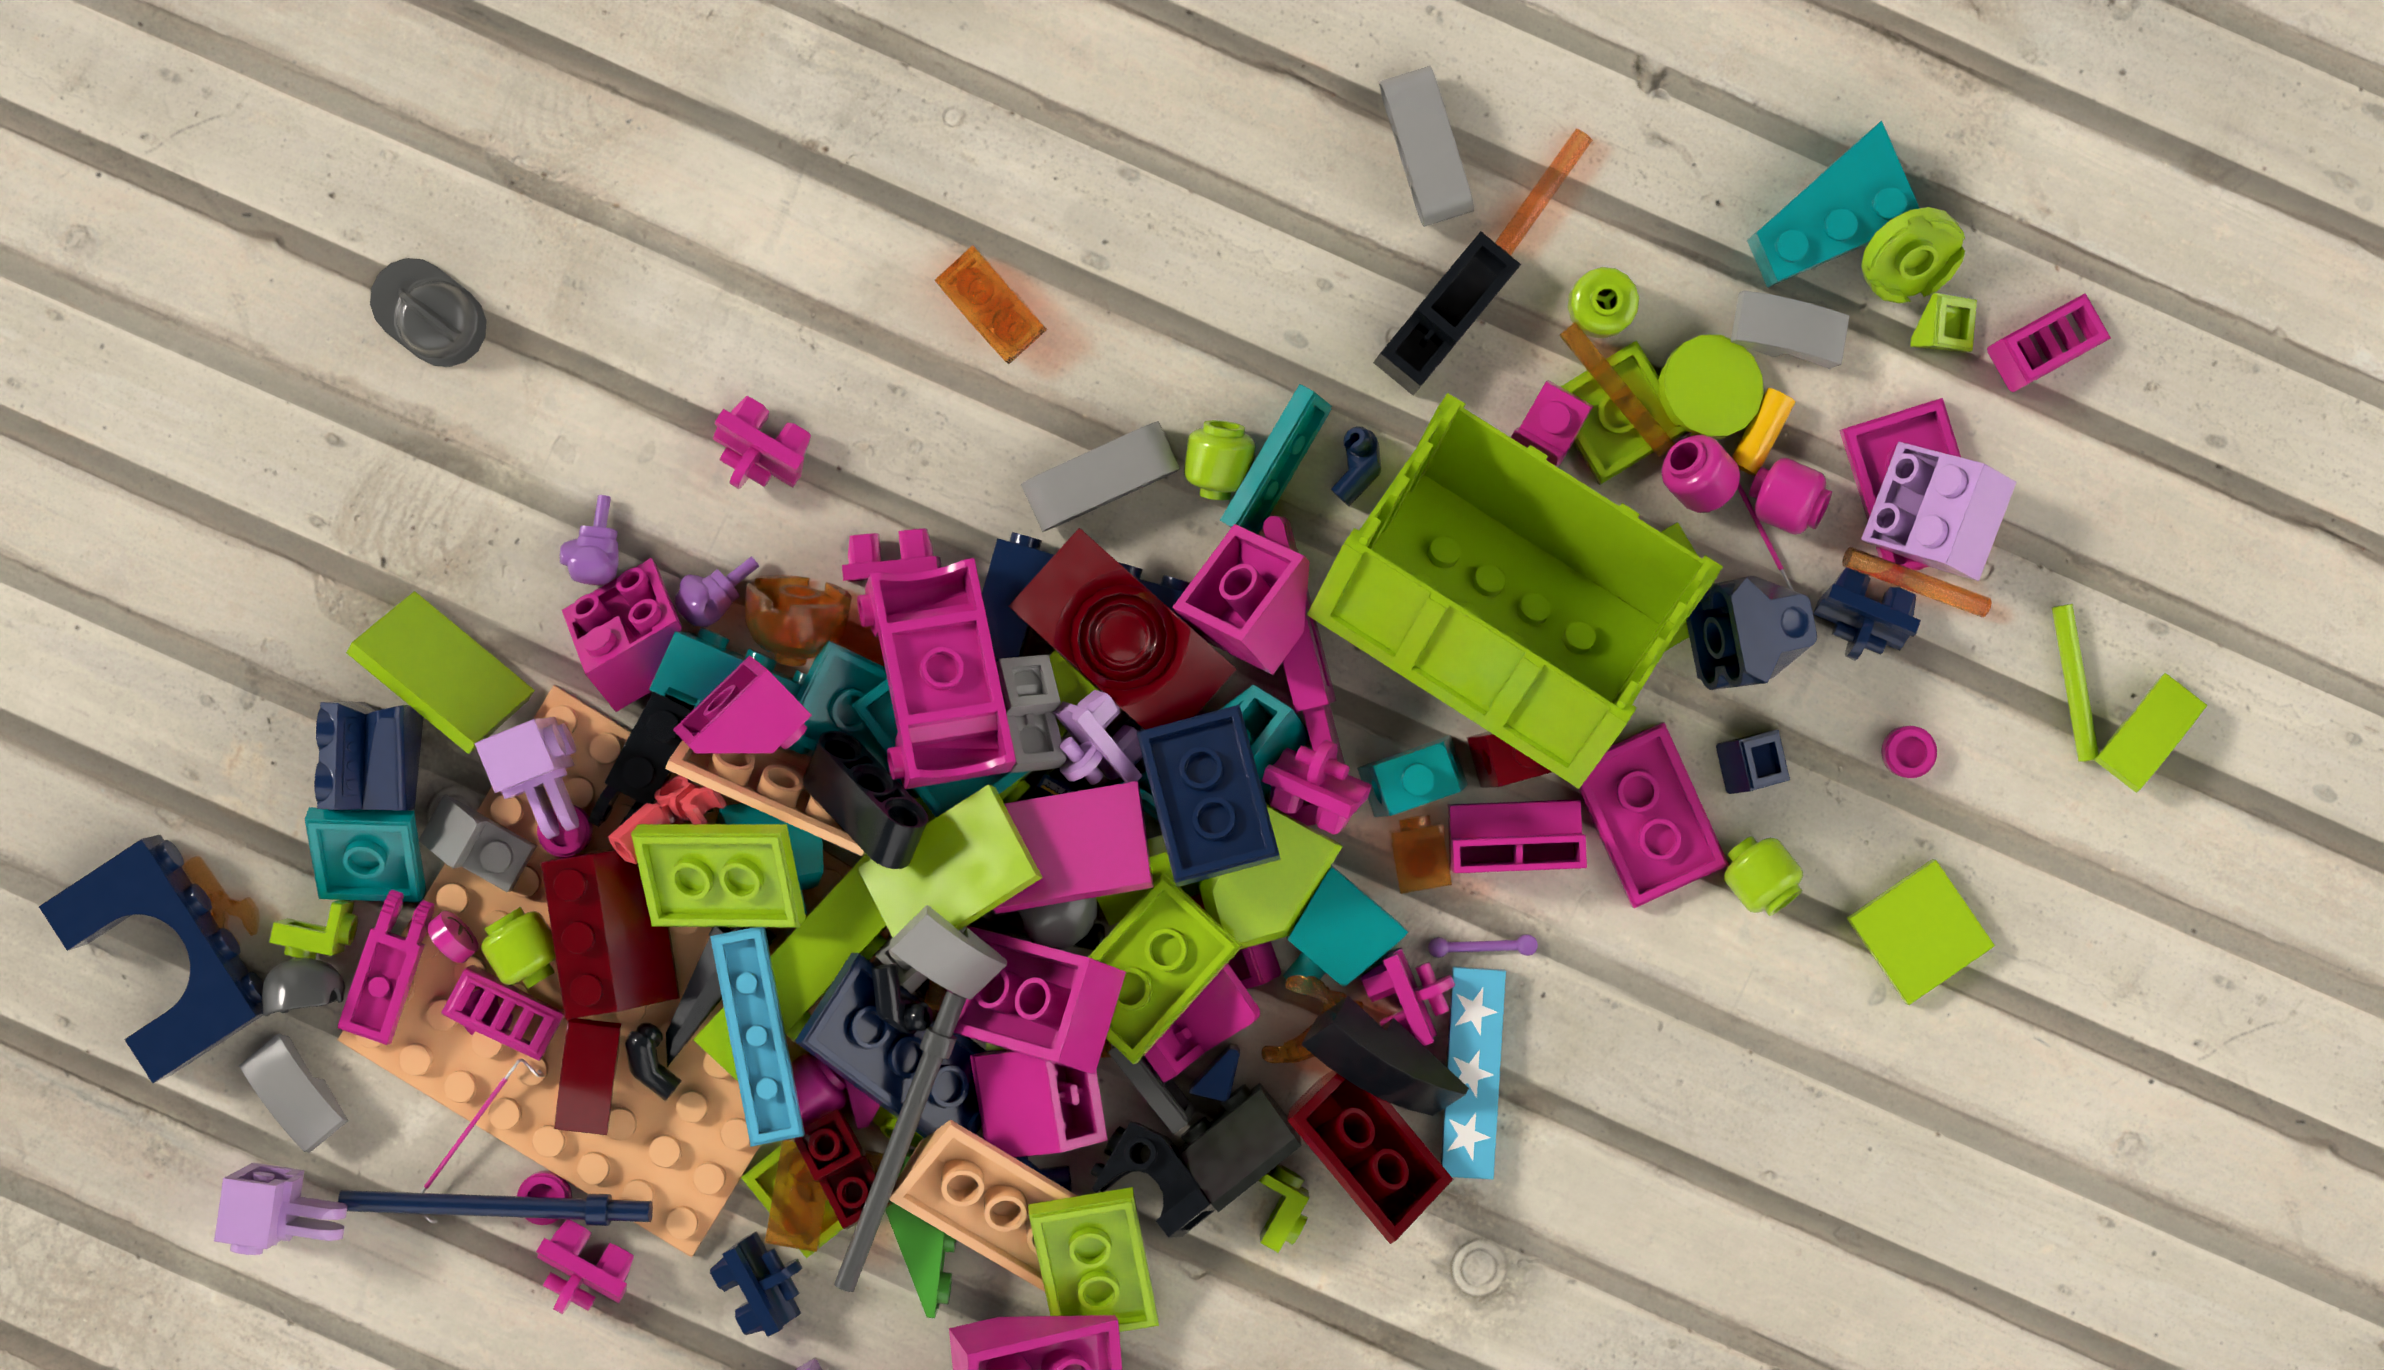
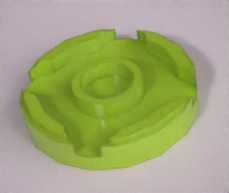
(1913, 254)
(1711, 386)

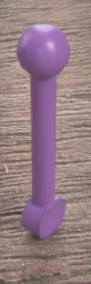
(1524, 944)

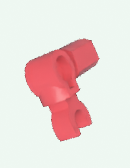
(676, 803)

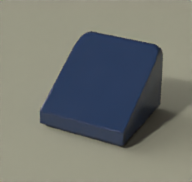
(1752, 762)
(1218, 1076)

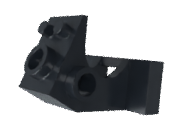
(1183, 1198)

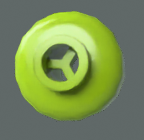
(1590, 316)
(1218, 458)
(1763, 875)
(520, 948)

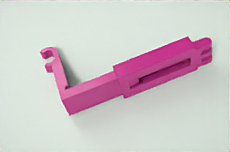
(1307, 672)

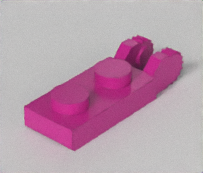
(385, 972)

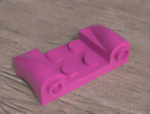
(939, 675)

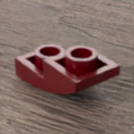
(587, 1076)
(838, 1165)

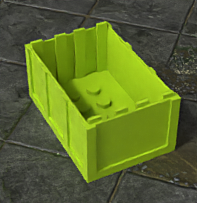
(1512, 592)

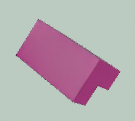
(1516, 836)

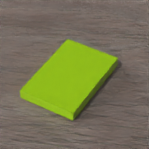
(440, 671)
(960, 868)
(719, 875)
(1168, 959)
(1094, 1258)

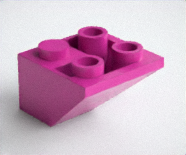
(624, 633)

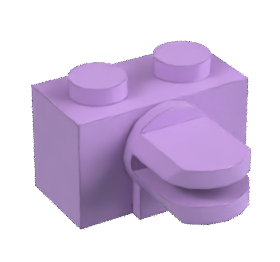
(527, 759)
(264, 1207)

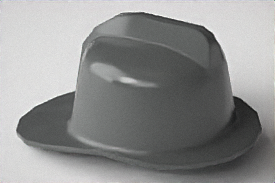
(428, 312)

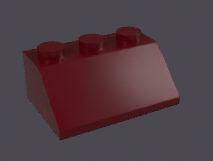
(604, 936)
(1369, 1152)

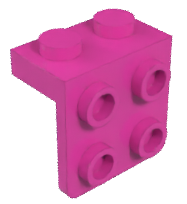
(1209, 1020)

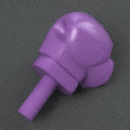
(595, 554)
(708, 598)

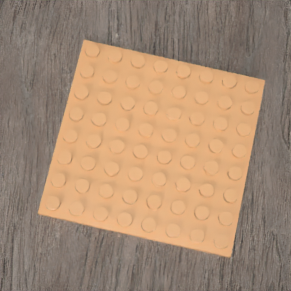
(667, 1152)

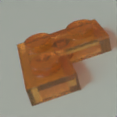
(799, 1201)

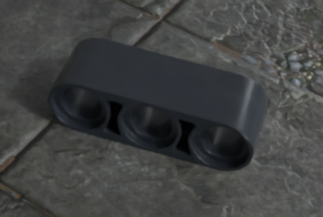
(865, 799)

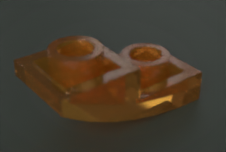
(990, 304)

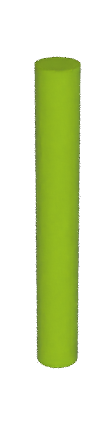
(2075, 682)

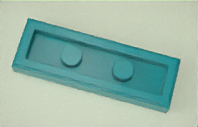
(1277, 460)

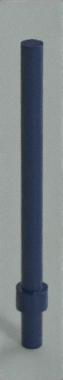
(595, 1210)

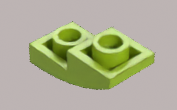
(2150, 732)

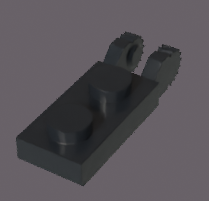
(643, 759)

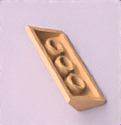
(765, 783)
(977, 1196)

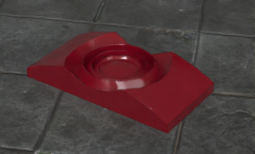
(1121, 635)

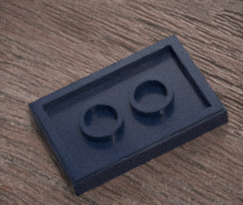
(1208, 796)

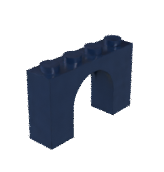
(1013, 568)
(220, 989)

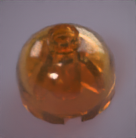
(794, 618)

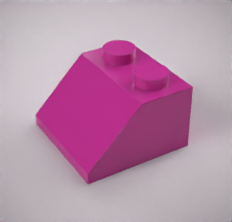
(1249, 599)
(745, 715)

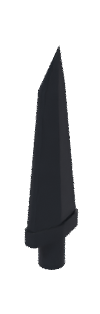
(698, 1000)

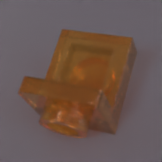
(1420, 854)

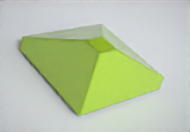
(1946, 324)

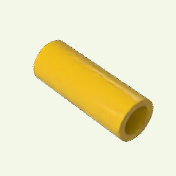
(1763, 431)

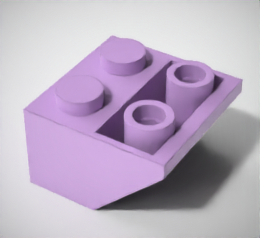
(1939, 510)

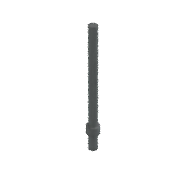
(936, 1046)

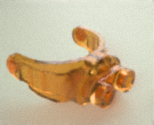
(1292, 1050)

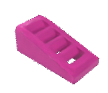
(2018, 358)
(475, 1020)

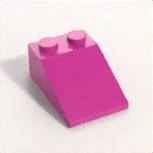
(1044, 1003)
(1037, 1343)

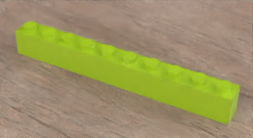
(848, 922)

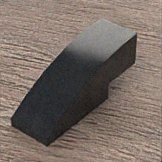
(1446, 313)
(1382, 1059)

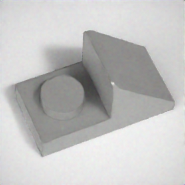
(476, 843)

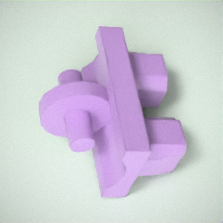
(1086, 724)

